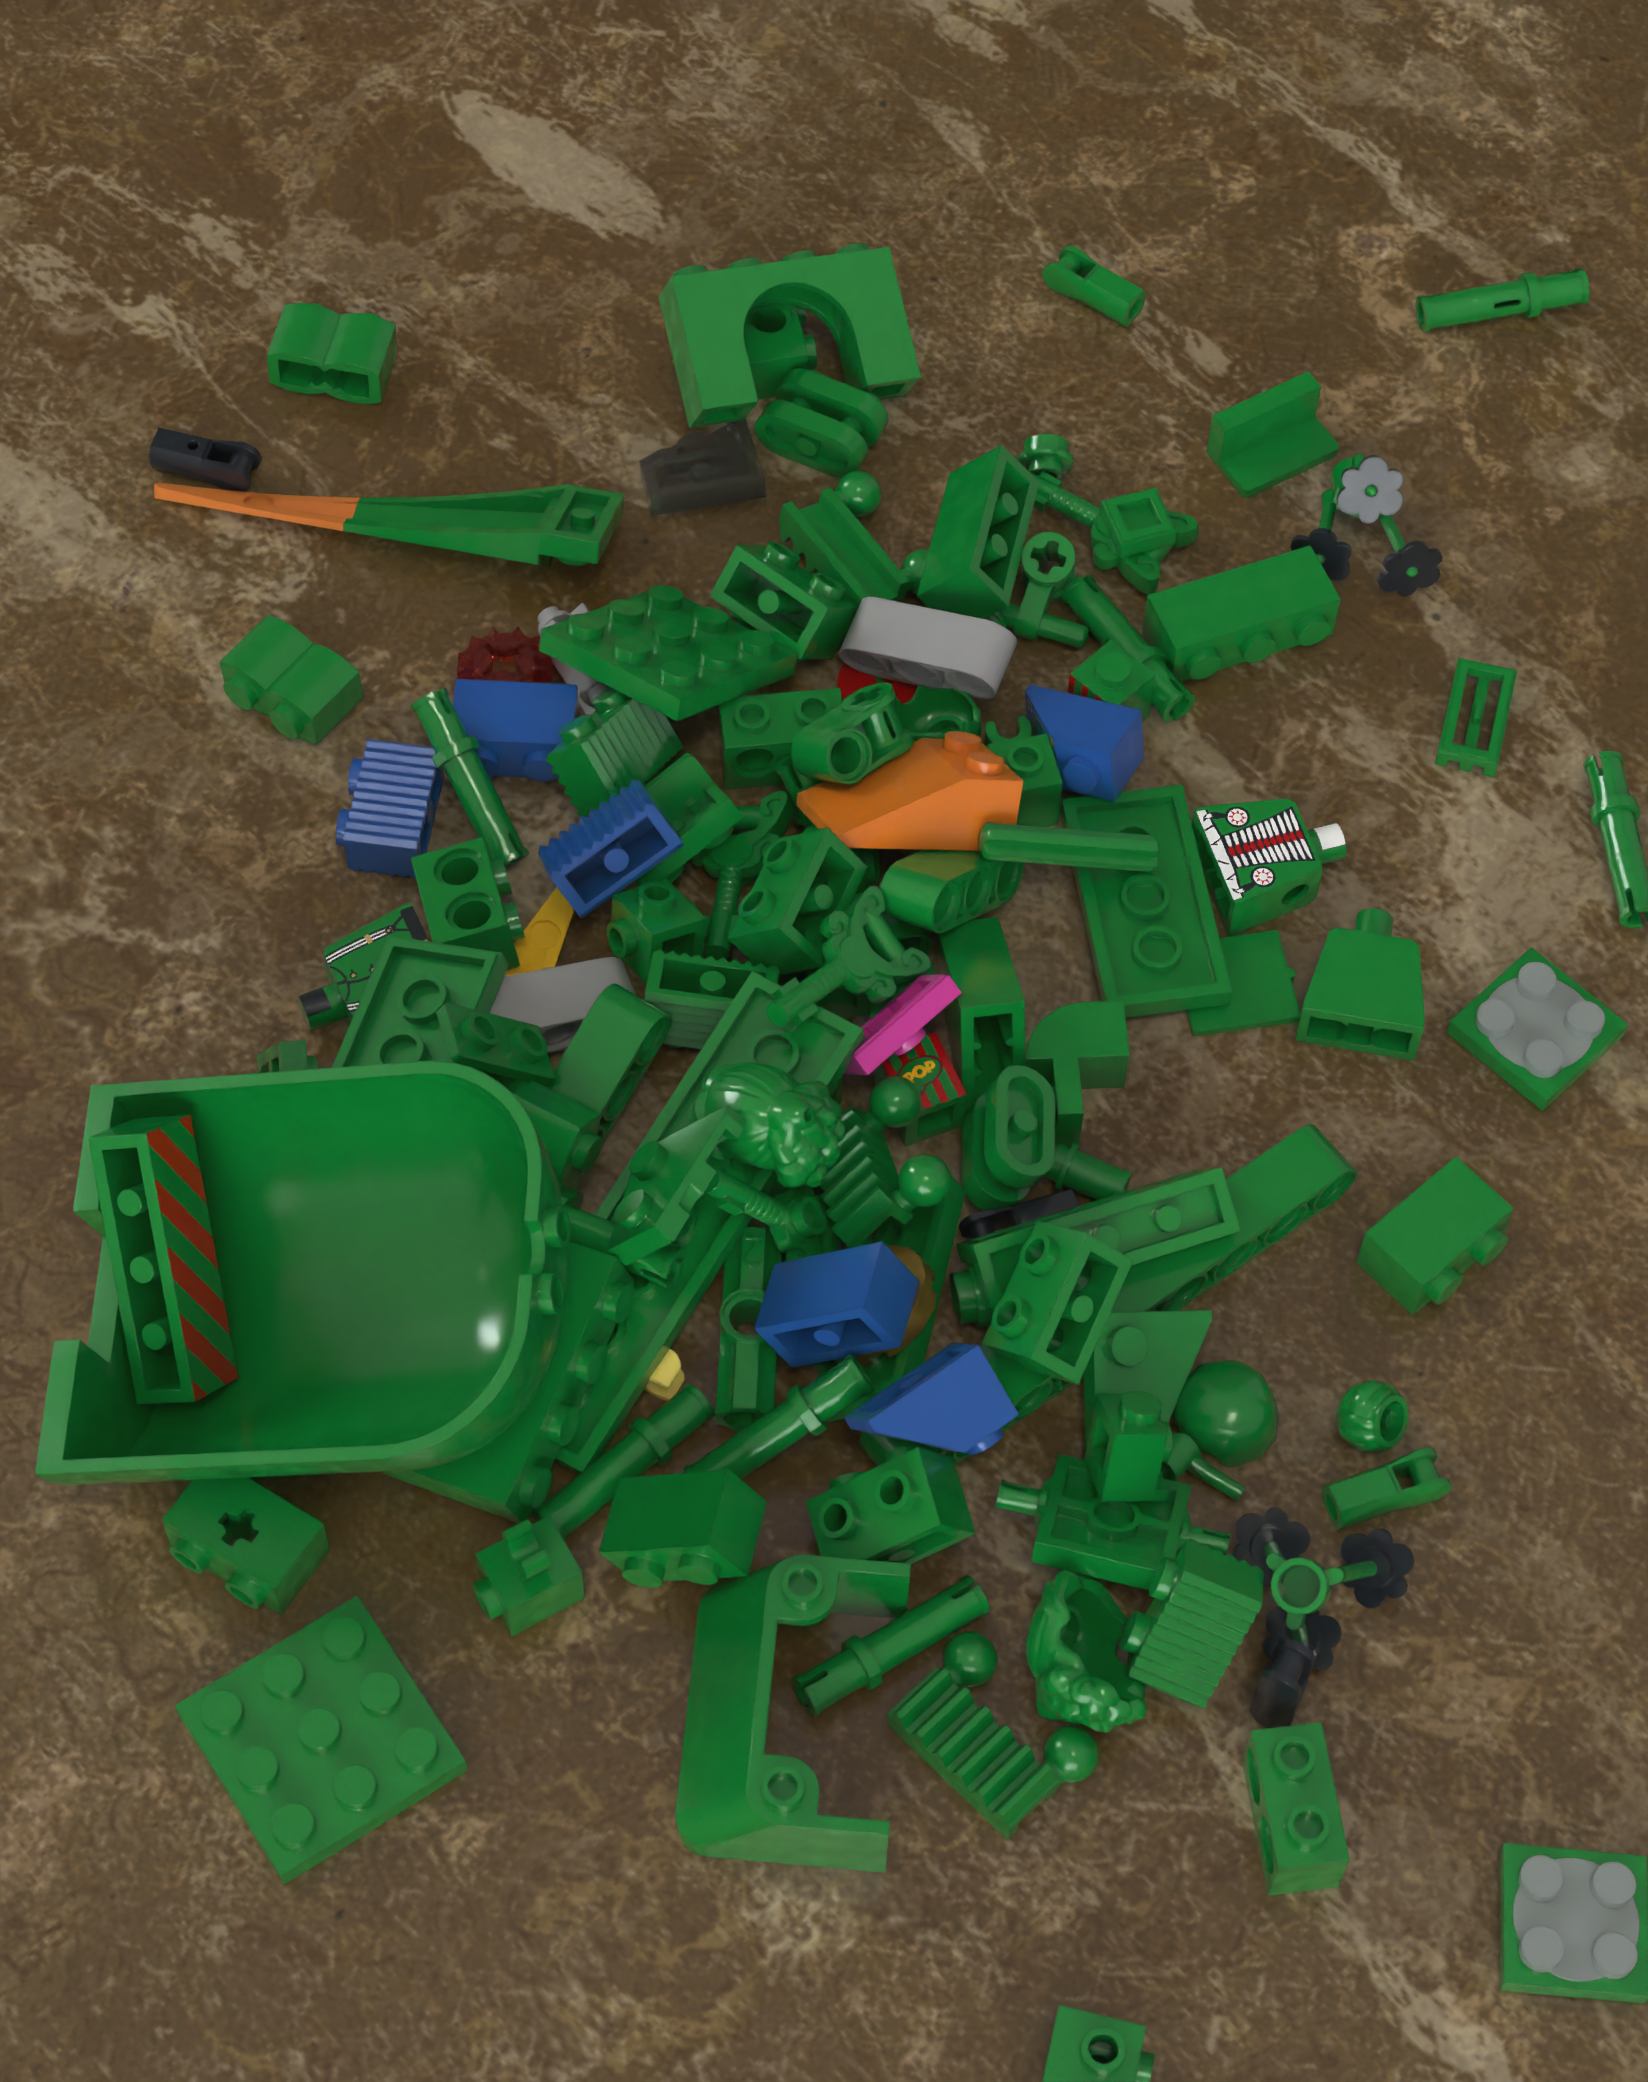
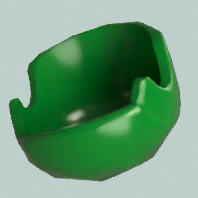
(937, 712)
(1228, 1412)

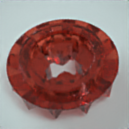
(530, 663)

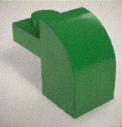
(1079, 1050)

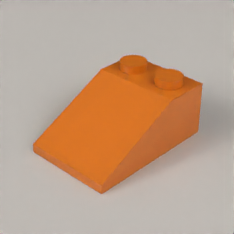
(922, 799)

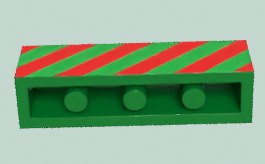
(163, 1259)

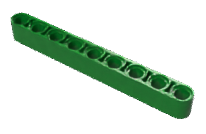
(1270, 1202)

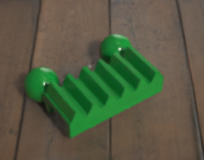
(843, 548)
(864, 1181)
(976, 1752)

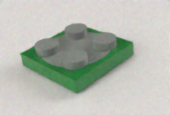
(1537, 1028)
(1573, 1923)

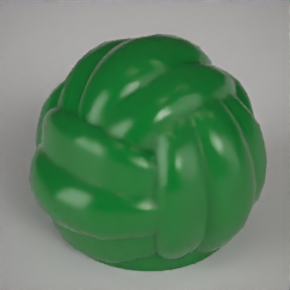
(1372, 1416)

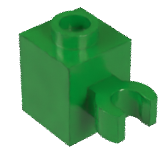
(1035, 764)
(527, 1576)

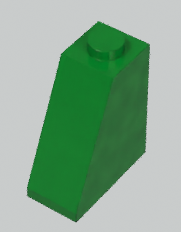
(989, 1014)

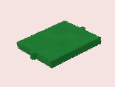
(1259, 986)

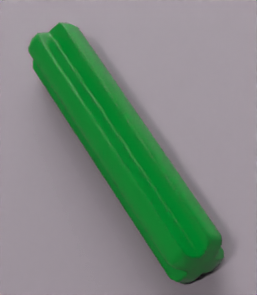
(1068, 847)

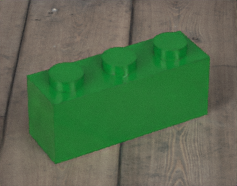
(979, 536)
(1242, 614)

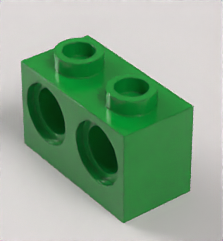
(761, 731)
(464, 900)
(1295, 1809)

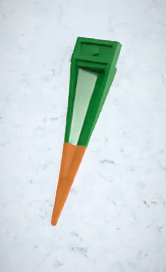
(509, 525)

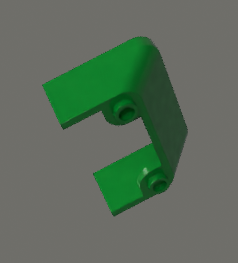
(730, 1791)

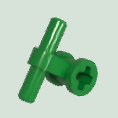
(1042, 589)

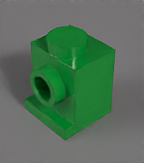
(1128, 1448)

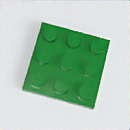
(668, 652)
(321, 1739)

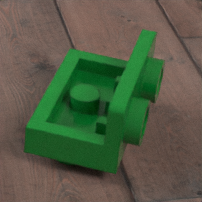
(695, 809)

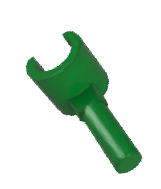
(1188, 1457)

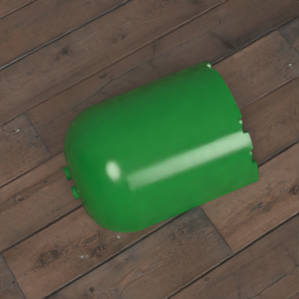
(377, 1268)

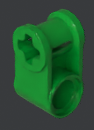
(859, 730)

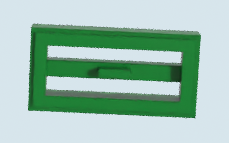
(1468, 754)

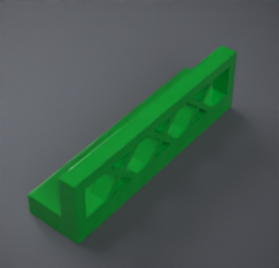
(1135, 1222)

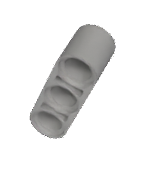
(928, 647)
(559, 996)

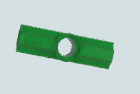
(745, 1361)

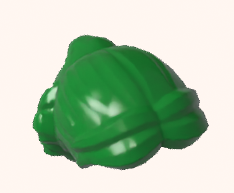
(786, 1122)
(1075, 1656)

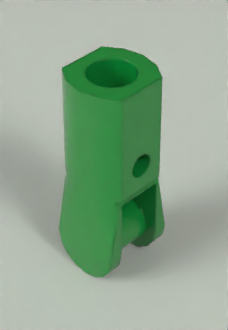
(1094, 285)
(1379, 1492)

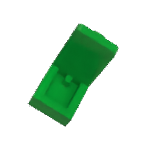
(496, 1046)

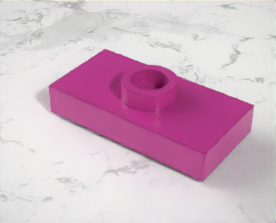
(901, 1022)

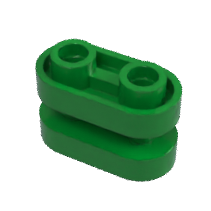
(821, 422)
(1008, 1138)

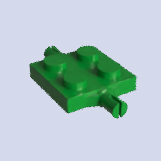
(1105, 1538)

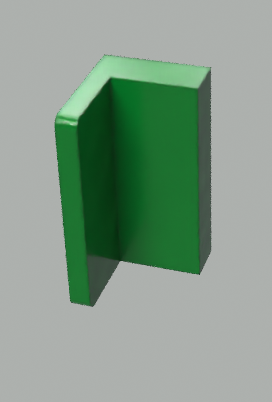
(1271, 436)

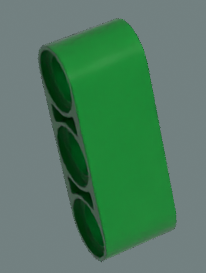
(947, 887)
(610, 1054)

